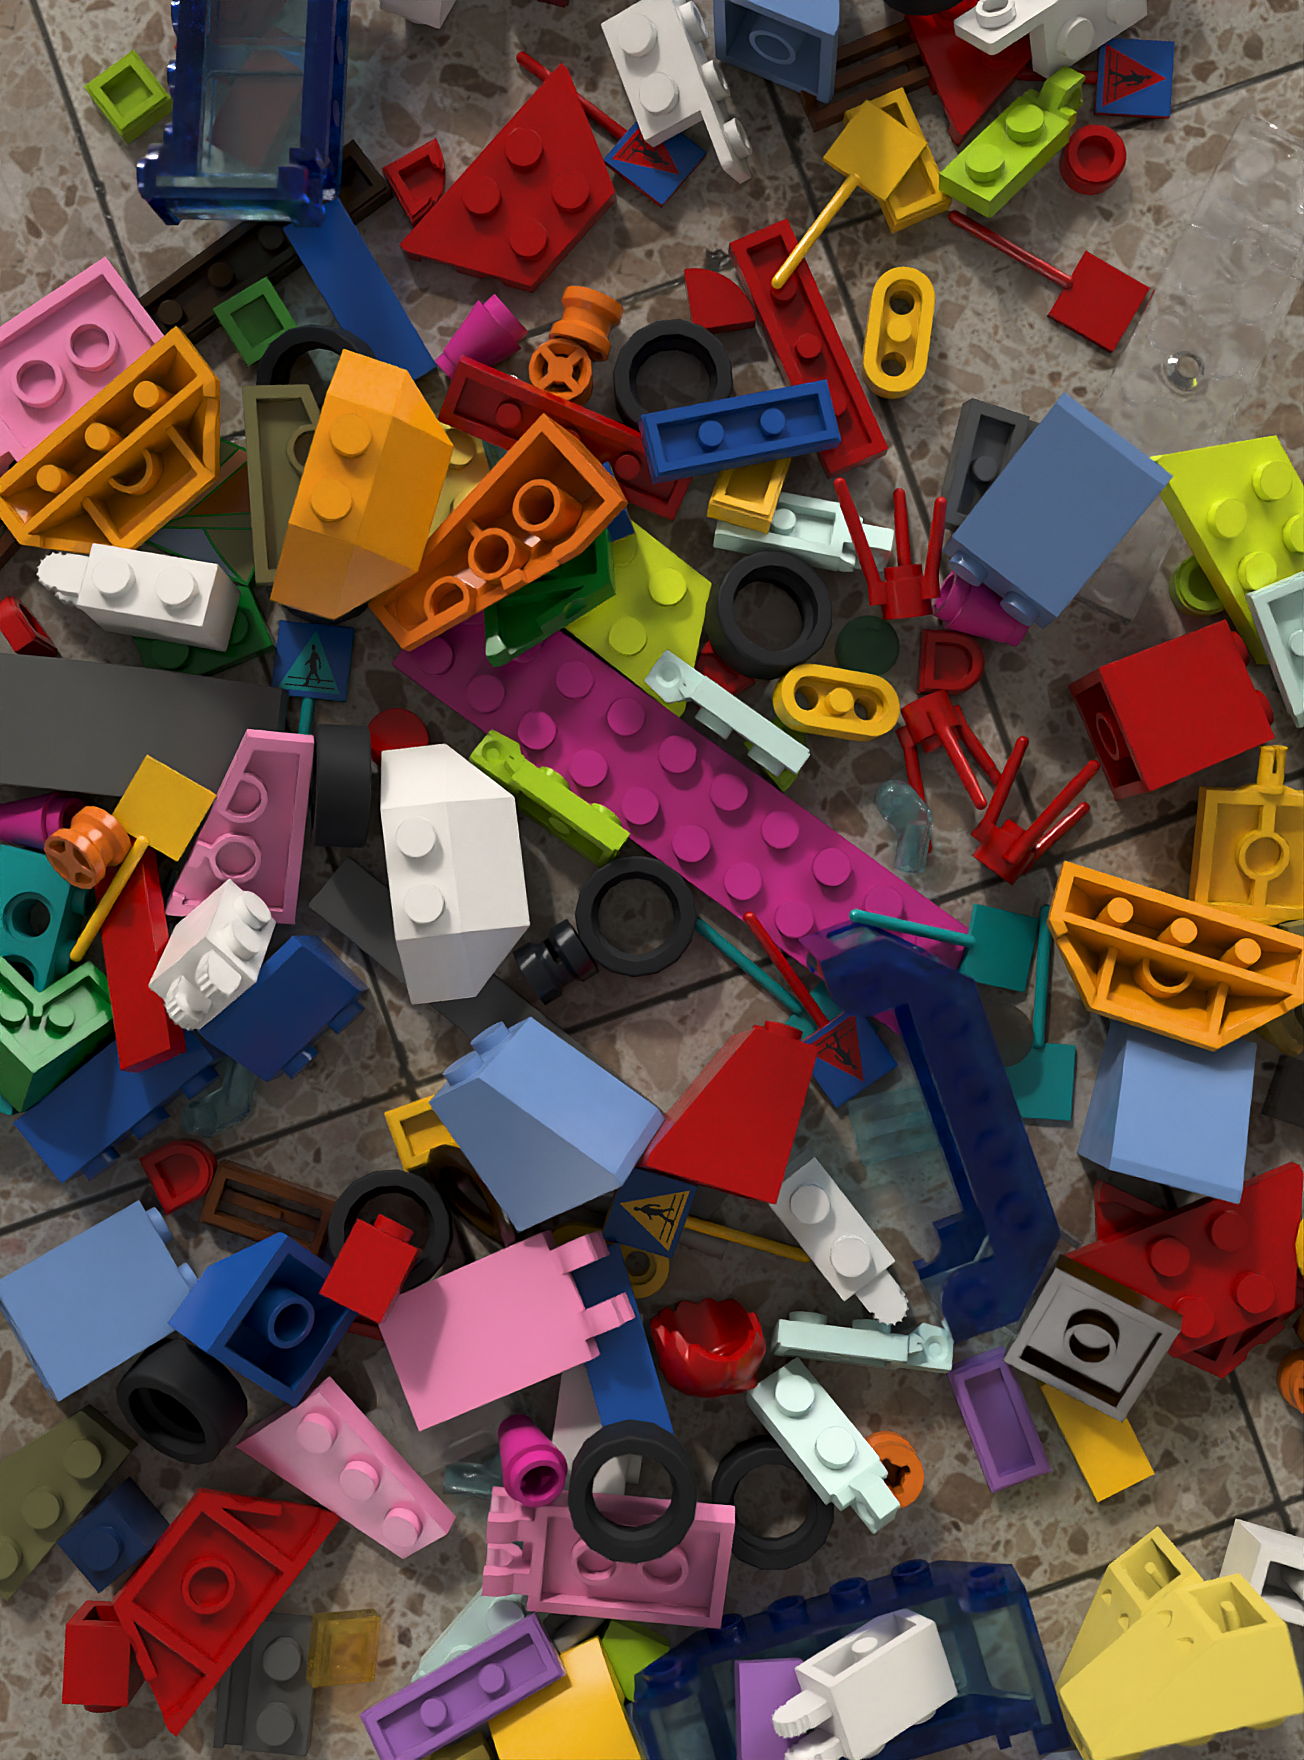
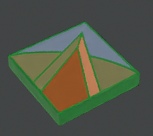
(217, 523)

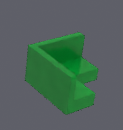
(50, 1031)

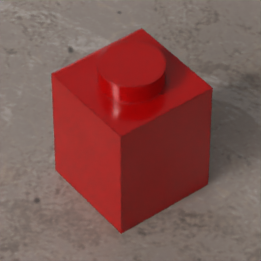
(372, 1268)
(99, 1660)

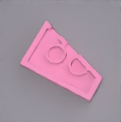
(253, 827)
(349, 1468)

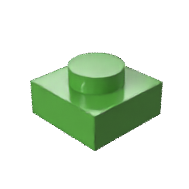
(253, 320)

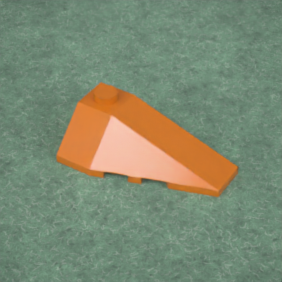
(513, 527)

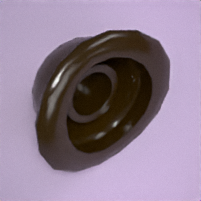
(469, 1195)

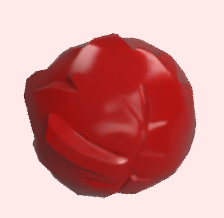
(708, 1347)

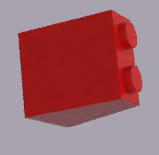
(1172, 710)
(738, 1115)

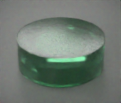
(867, 646)

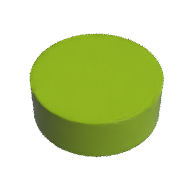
(1192, 590)

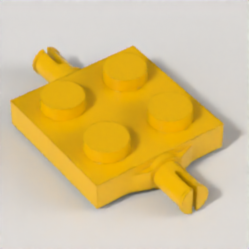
(1251, 846)

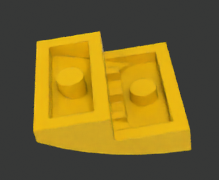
(571, 1717)

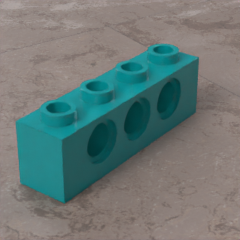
(25, 881)

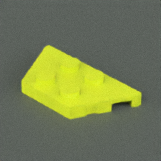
(1240, 518)
(654, 609)

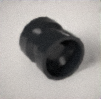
(543, 970)

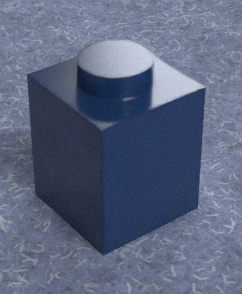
(114, 1534)

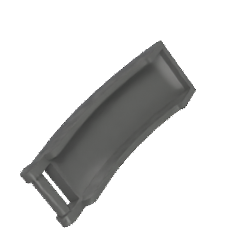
(95, 722)

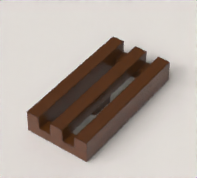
(907, 54)
(269, 1183)

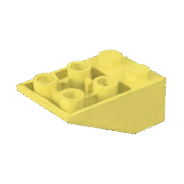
(1125, 1594)
(1187, 1670)

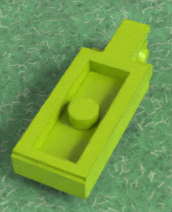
(1015, 145)
(549, 802)

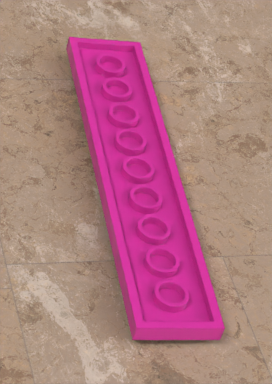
(671, 788)

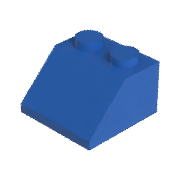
(288, 1009)
(266, 1315)

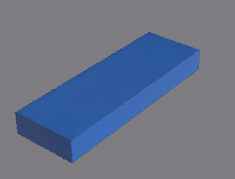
(359, 291)
(739, 431)
(624, 1372)

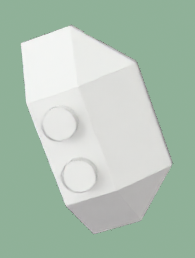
(450, 871)

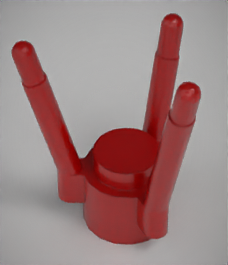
(904, 588)
(937, 726)
(1011, 849)

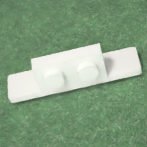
(1058, 29)
(671, 79)

